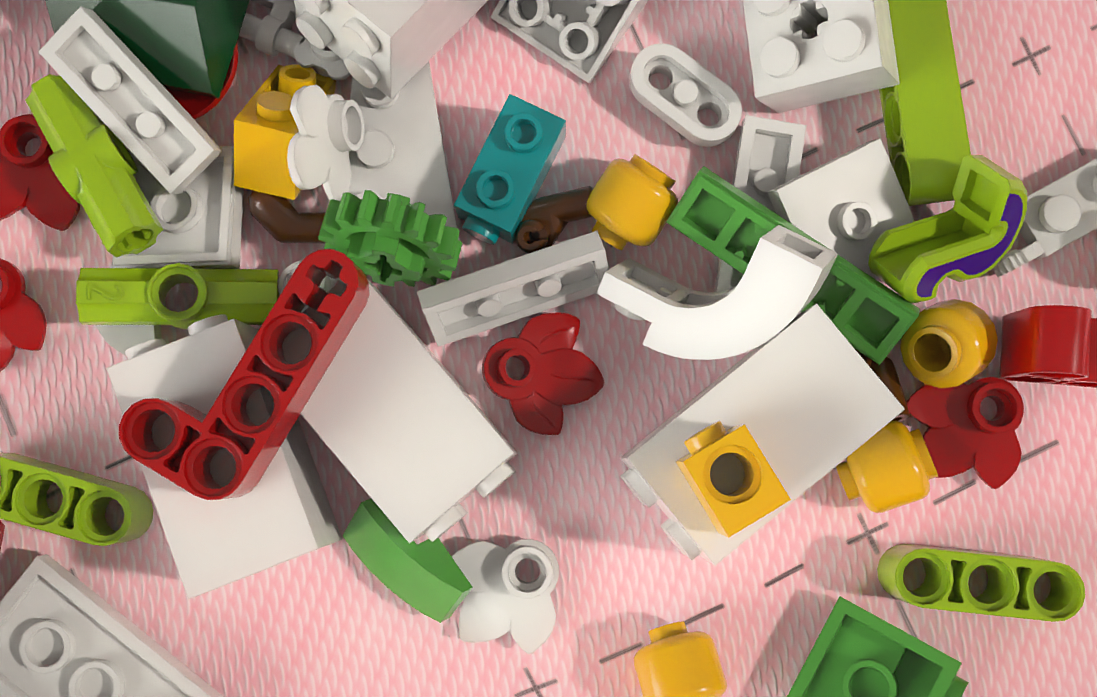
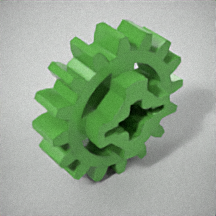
(391, 238)

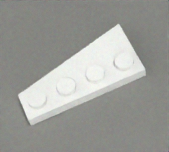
(402, 146)

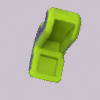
(957, 242)

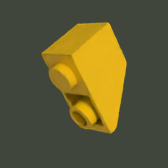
(266, 129)

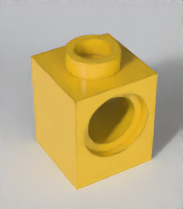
(756, 496)

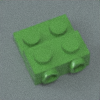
(873, 658)

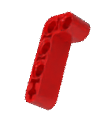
(1050, 346)
(263, 365)

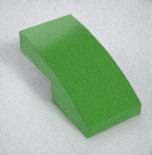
(417, 573)

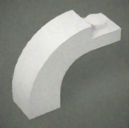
(723, 324)

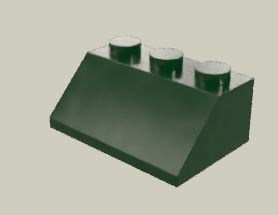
(177, 40)

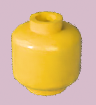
(631, 202)
(949, 343)
(889, 469)
(679, 664)

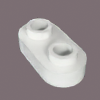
(689, 92)

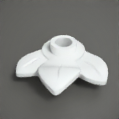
(326, 134)
(501, 599)

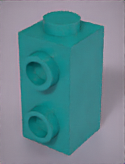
(509, 170)

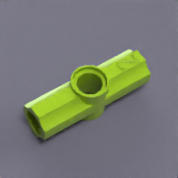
(94, 167)
(140, 295)

